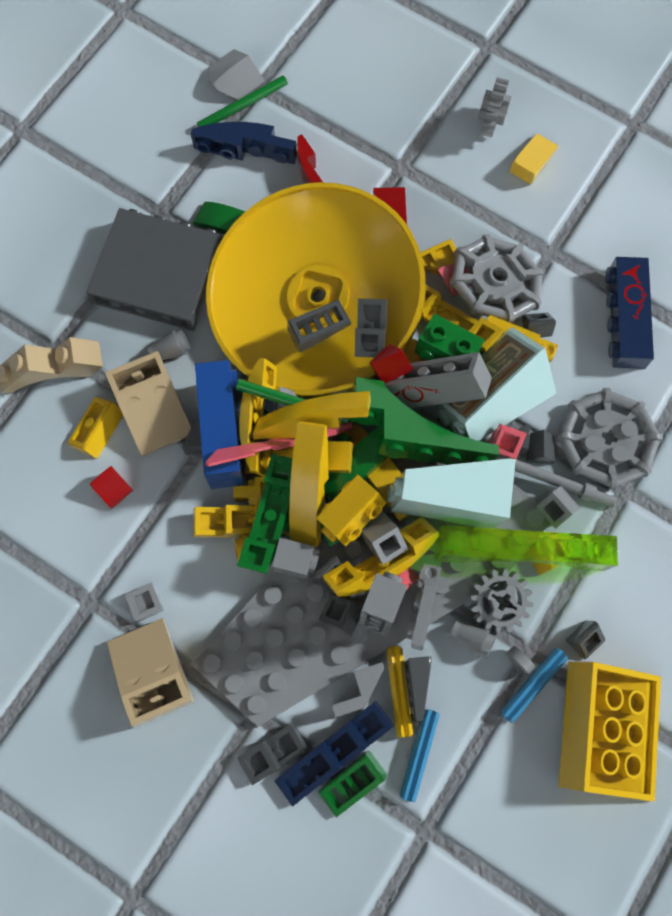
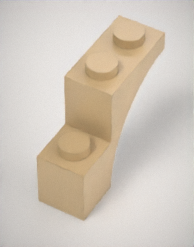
(35, 363)

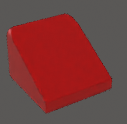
(390, 364)
(111, 487)

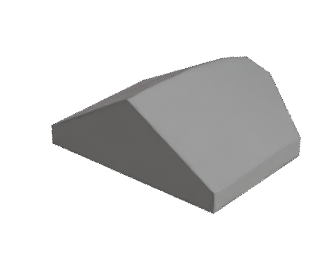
(235, 75)

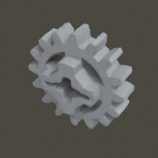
(494, 107)
(494, 611)

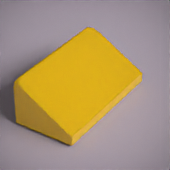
(96, 427)

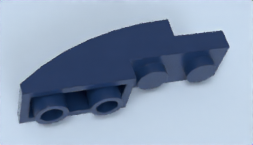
(236, 138)

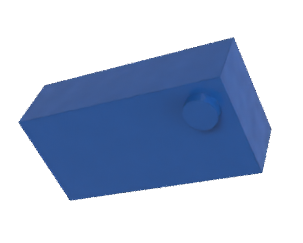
(219, 421)

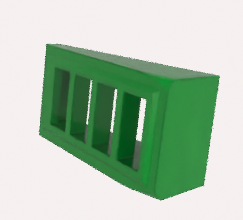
(374, 767)

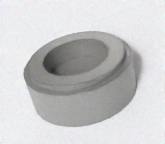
(520, 660)

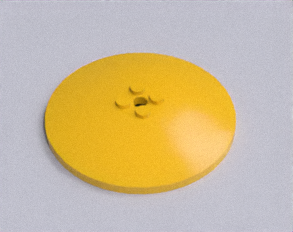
(306, 243)

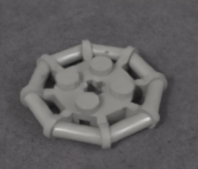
(489, 288)
(621, 428)

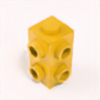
(350, 511)

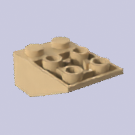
(149, 403)
(149, 673)

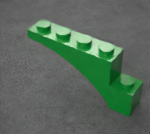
(410, 436)

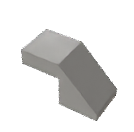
(366, 681)

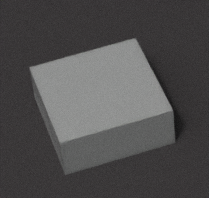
(144, 602)

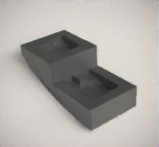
(371, 327)
(272, 753)

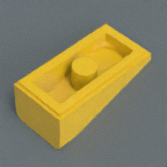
(533, 158)

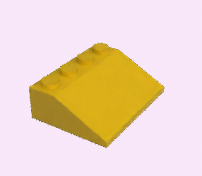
(610, 731)

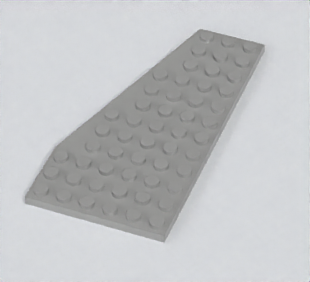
(283, 654)

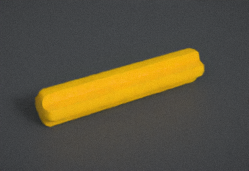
(399, 691)

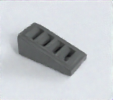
(322, 333)
(418, 679)

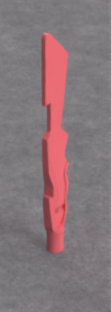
(238, 452)

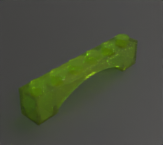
(491, 544)

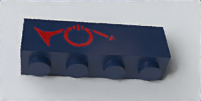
(630, 313)

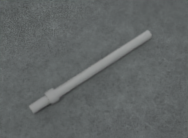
(584, 491)

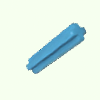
(534, 685)
(419, 756)

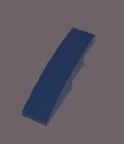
(334, 753)

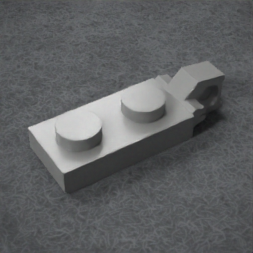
(424, 603)

